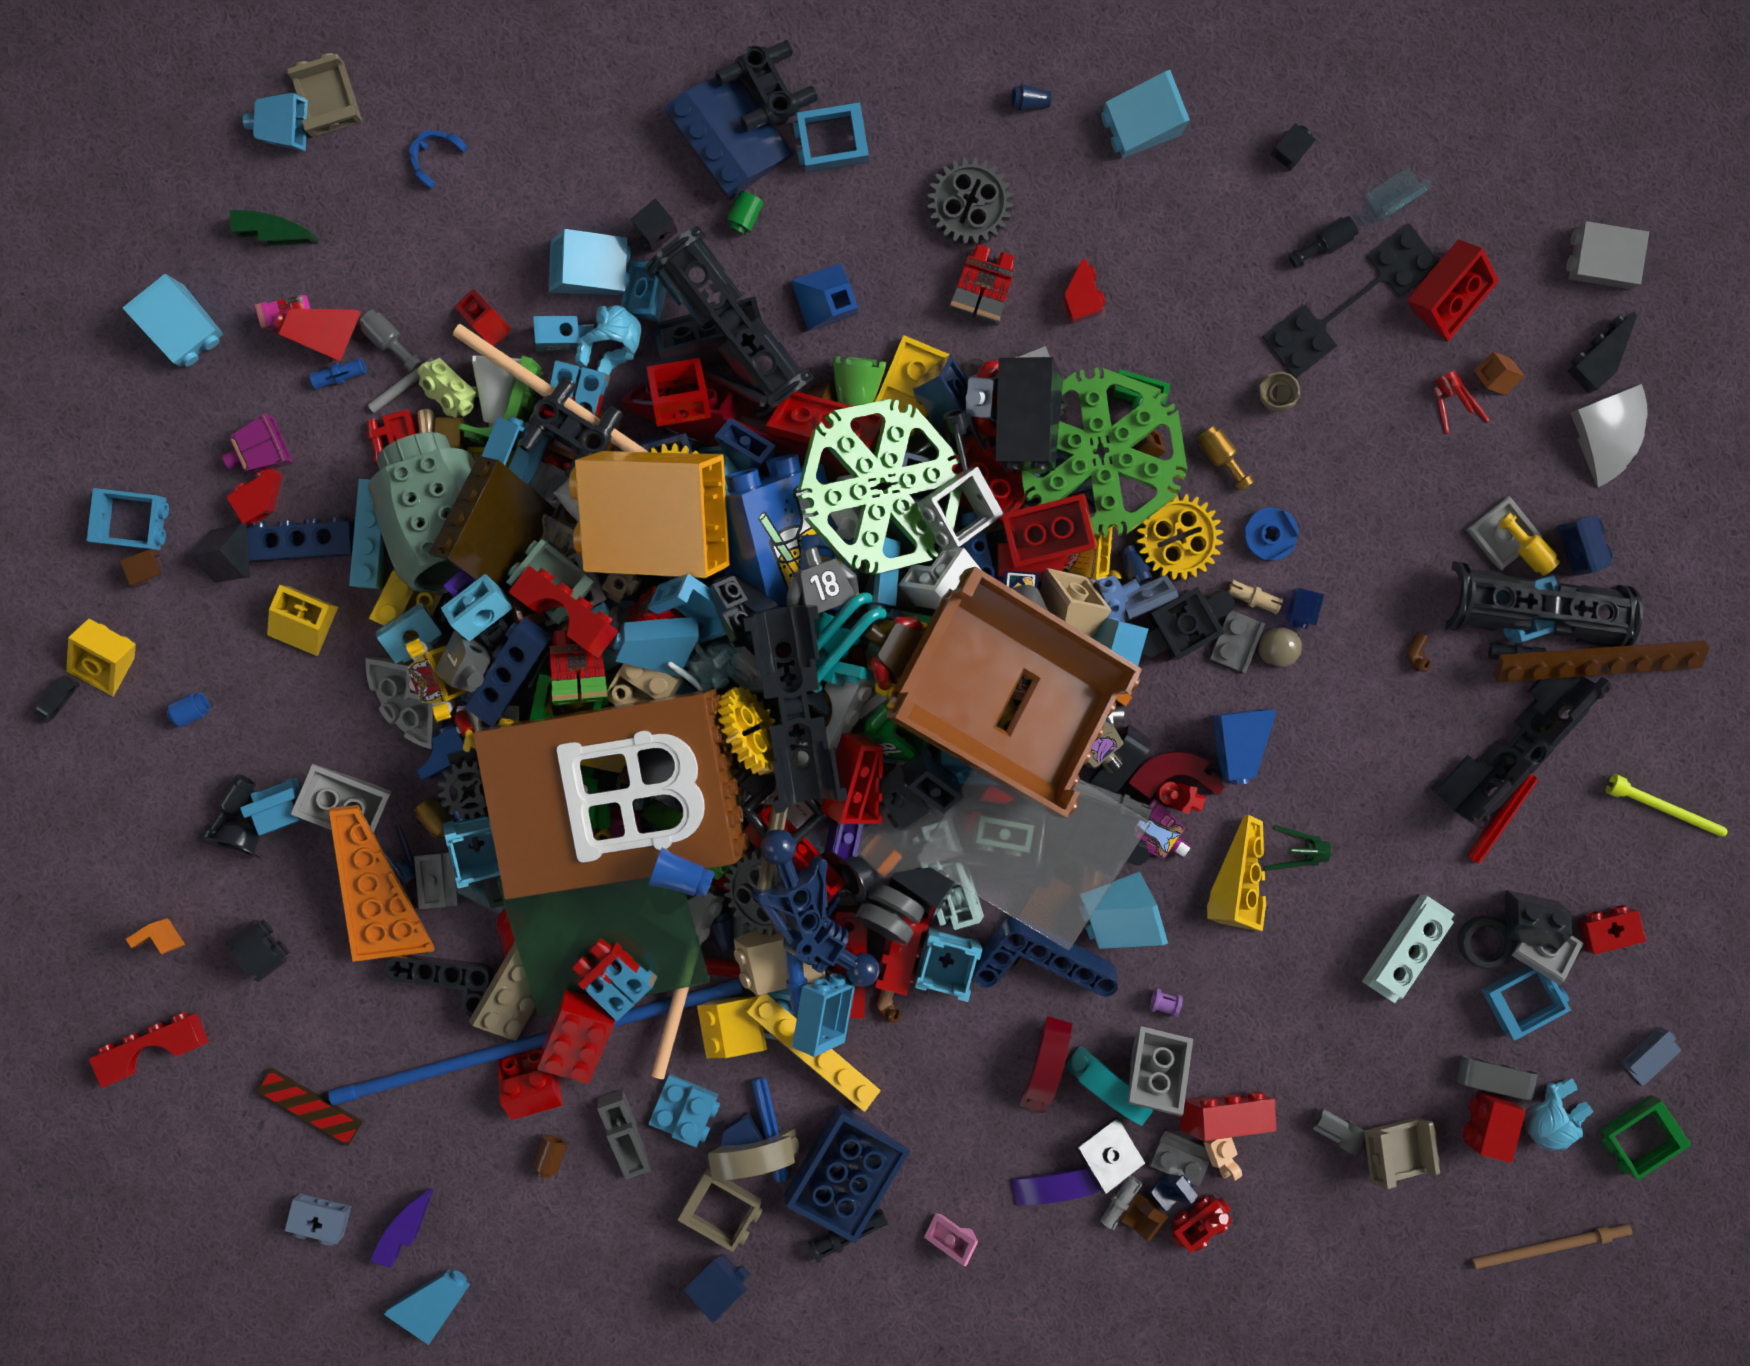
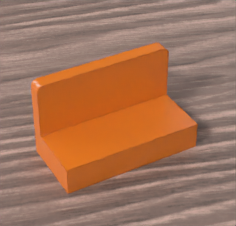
(161, 933)

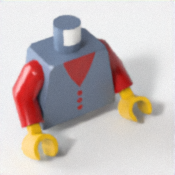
(982, 398)

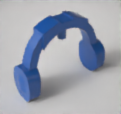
(419, 142)

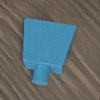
(279, 120)

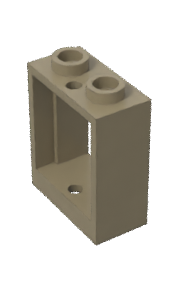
(711, 1231)

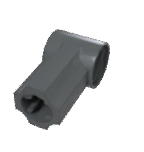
(1342, 1132)

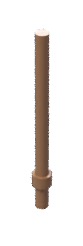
(1601, 1235)

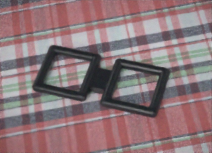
(761, 787)

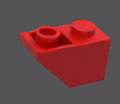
(1082, 297)
(257, 498)

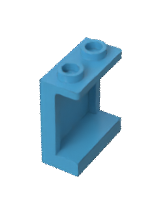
(692, 600)

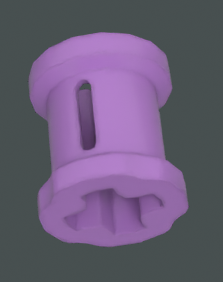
(1166, 1003)

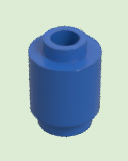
(188, 709)

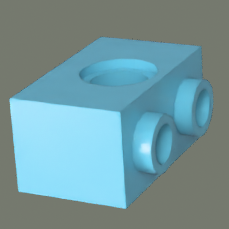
(476, 607)
(414, 619)

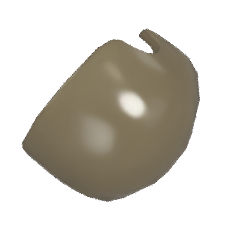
(1287, 391)
(1279, 646)

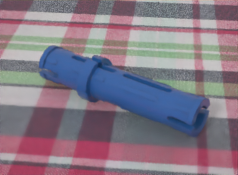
(795, 979)

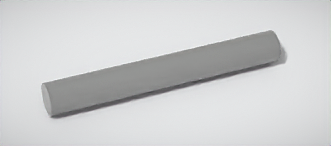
(396, 389)

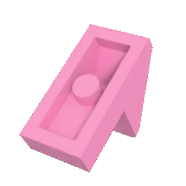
(952, 1239)

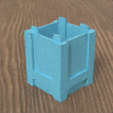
(466, 862)
(954, 978)

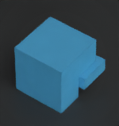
(273, 807)

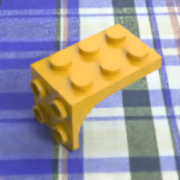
(909, 364)

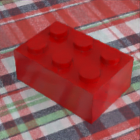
(1050, 531)
(575, 1038)

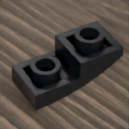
(729, 602)

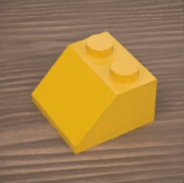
(99, 656)
(728, 1029)

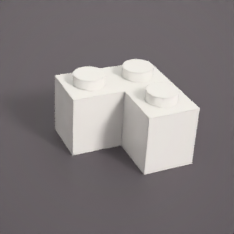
(928, 584)

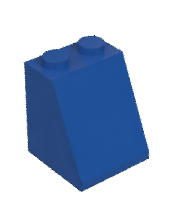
(1241, 743)

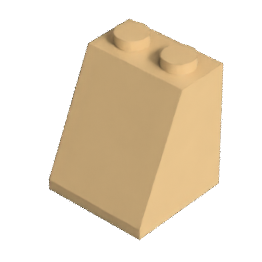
(1074, 600)
(764, 962)

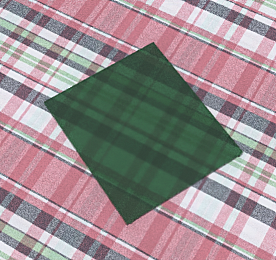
(643, 919)

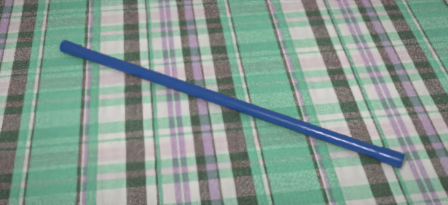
(354, 1091)

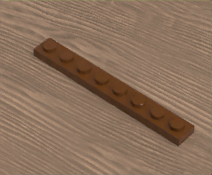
(1601, 661)

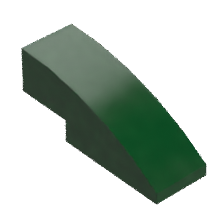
(269, 228)

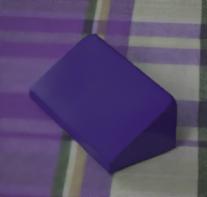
(843, 838)

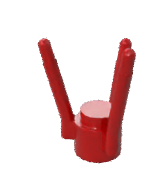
(1451, 385)

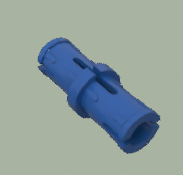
(338, 373)

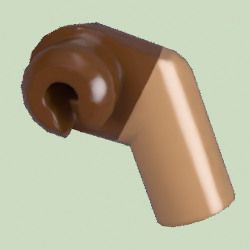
(888, 1007)

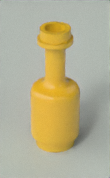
(1532, 548)

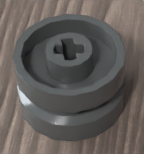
(889, 913)

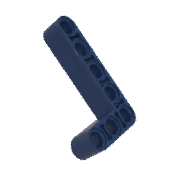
(1018, 939)

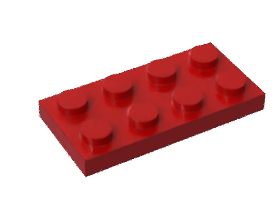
(802, 412)

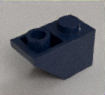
(741, 1132)

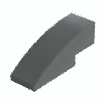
(623, 1134)

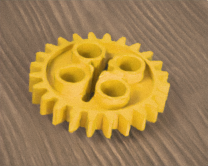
(1188, 559)
(739, 713)

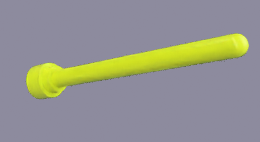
(1623, 788)

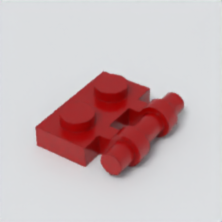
(395, 427)

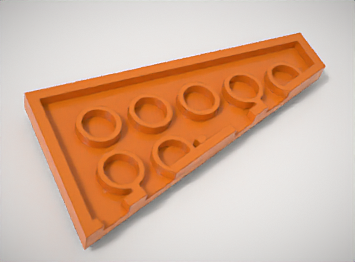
(375, 904)

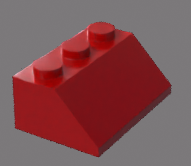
(1454, 288)

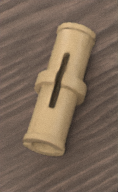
(1255, 597)

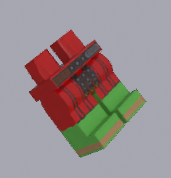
(573, 660)

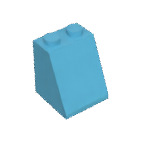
(1145, 115)
(588, 263)
(174, 321)
(1127, 916)

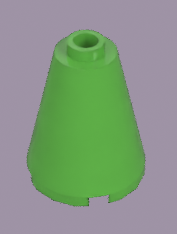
(857, 379)

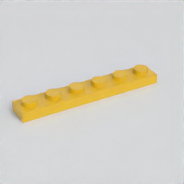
(827, 1064)

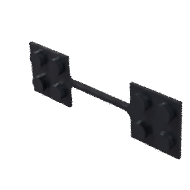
(1303, 338)

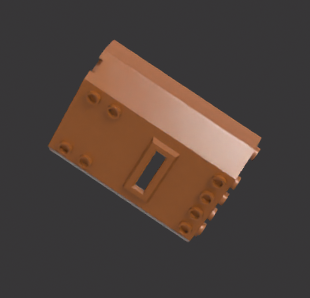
(969, 669)

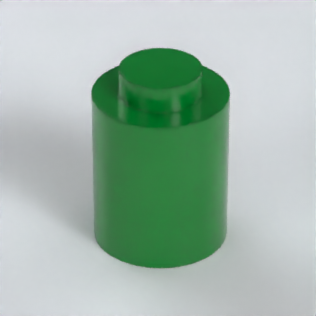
(744, 212)

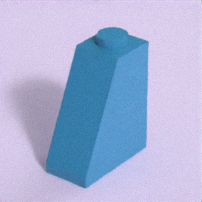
(656, 643)
(429, 1305)

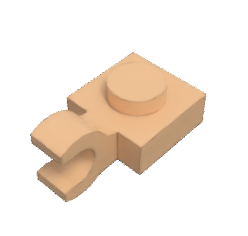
(1221, 1154)

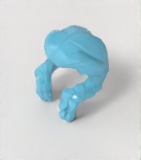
(613, 324)
(1549, 1122)

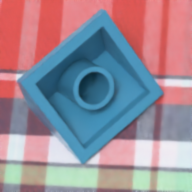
(644, 295)
(1122, 638)

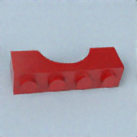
(585, 627)
(120, 1062)

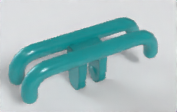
(839, 640)

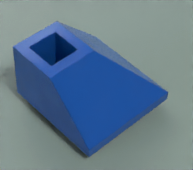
(825, 297)

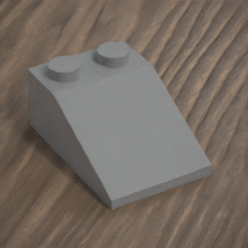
(332, 789)
(1159, 1070)

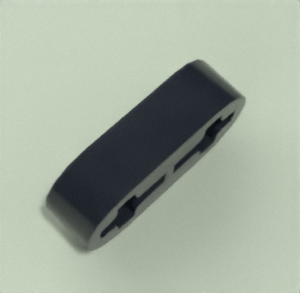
(56, 698)

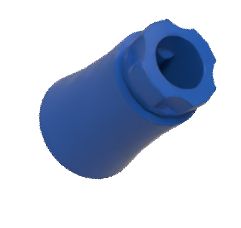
(680, 875)

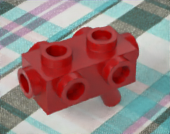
(1208, 1219)

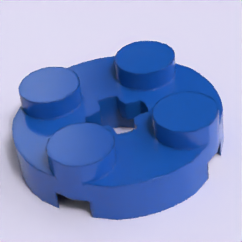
(1285, 538)

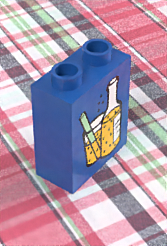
(768, 524)

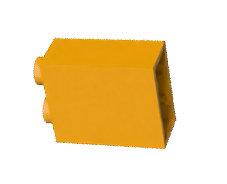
(651, 513)

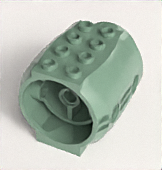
(411, 502)

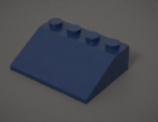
(712, 128)
(845, 1174)

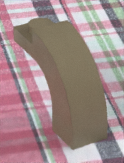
(754, 1158)

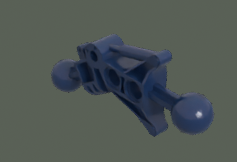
(816, 933)

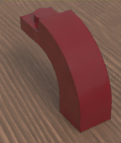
(1158, 768)
(1048, 1065)

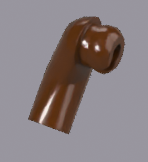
(1415, 653)

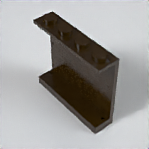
(491, 523)

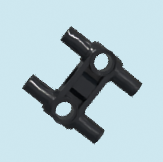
(766, 85)
(567, 426)

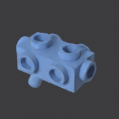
(1115, 594)

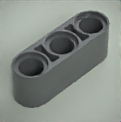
(1497, 1079)

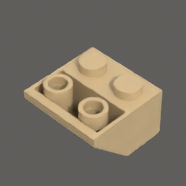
(641, 684)

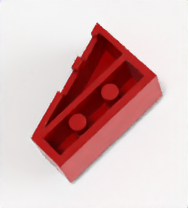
(859, 770)
(899, 960)
(1228, 1116)

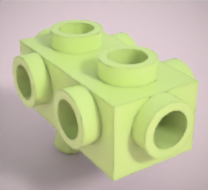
(447, 388)

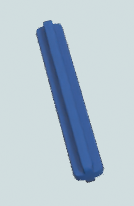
(767, 1118)

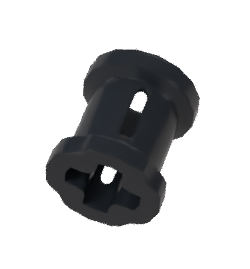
(495, 633)

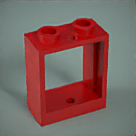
(668, 407)

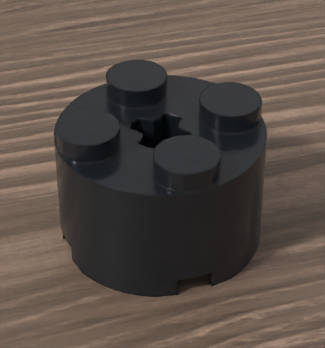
(257, 950)

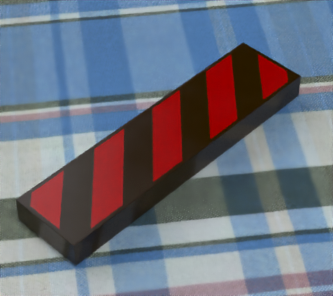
(309, 1106)

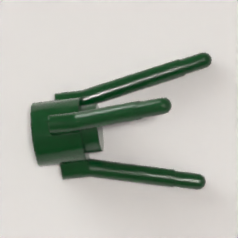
(1315, 851)

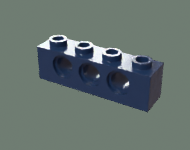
(286, 549)
(532, 642)

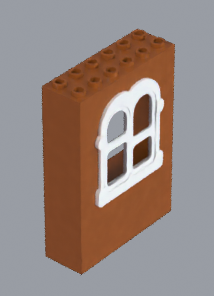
(542, 806)

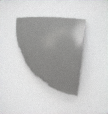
(1612, 432)
(399, 702)

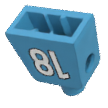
(549, 337)

